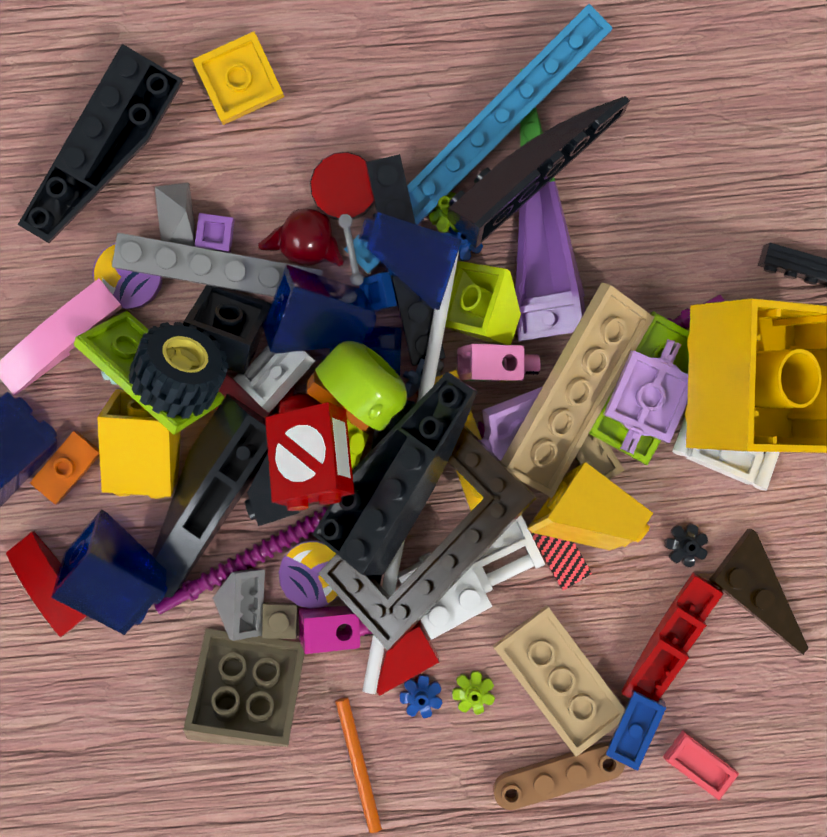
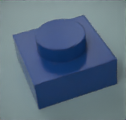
(379, 291)

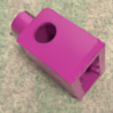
(319, 629)

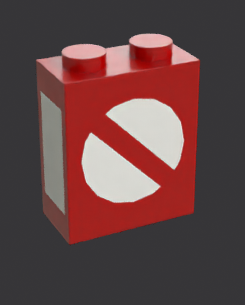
(309, 456)

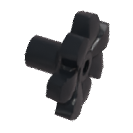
(686, 545)

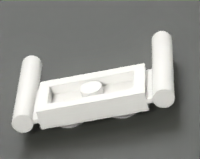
(744, 466)

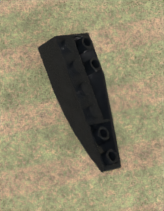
(103, 141)
(397, 479)
(209, 487)

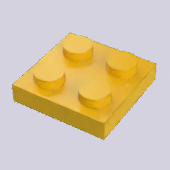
(238, 78)

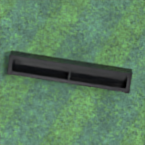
(794, 264)

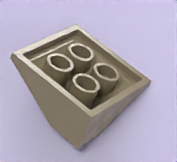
(244, 691)

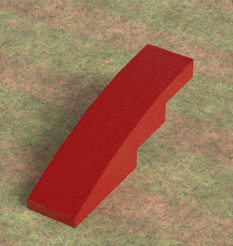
(673, 638)

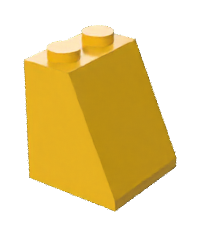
(136, 450)
(592, 512)

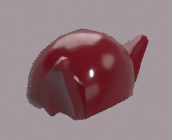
(305, 239)

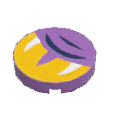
(130, 288)
(300, 574)

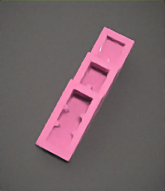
(56, 336)

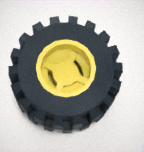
(177, 370)

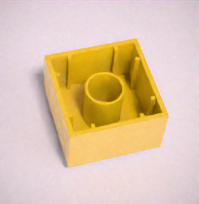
(757, 376)

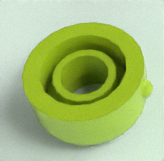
(363, 383)

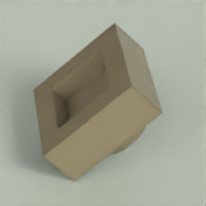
(279, 620)

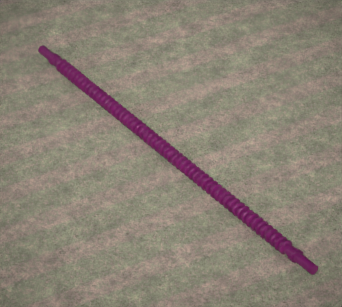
(193, 588)

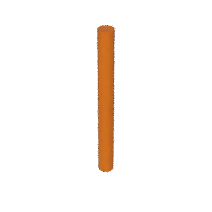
(358, 765)

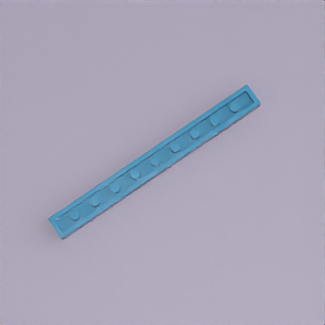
(500, 117)

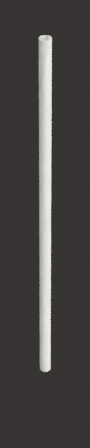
(427, 382)

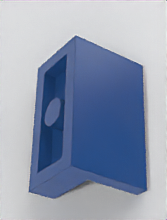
(636, 730)

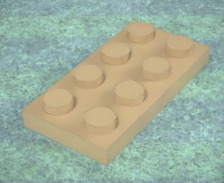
(560, 680)

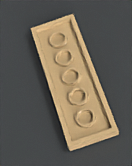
(576, 390)

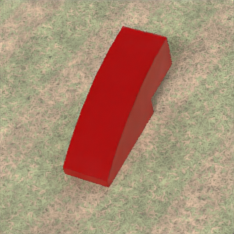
(38, 572)

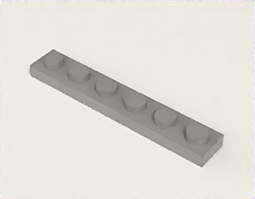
(199, 265)

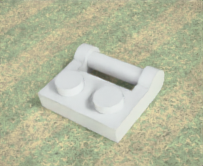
(273, 375)
(511, 540)

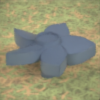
(413, 384)

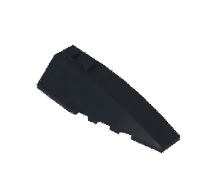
(526, 171)

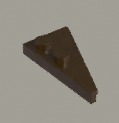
(752, 583)

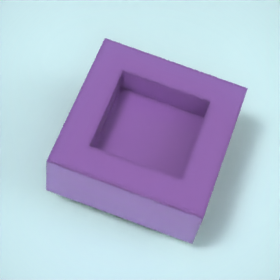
(214, 232)

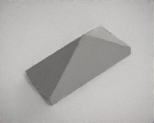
(175, 214)
(241, 603)

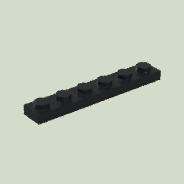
(393, 199)

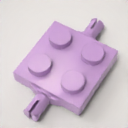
(649, 396)
(504, 421)

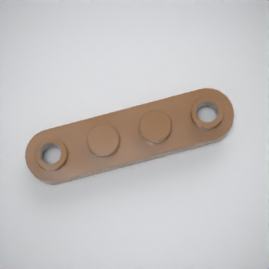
(555, 777)

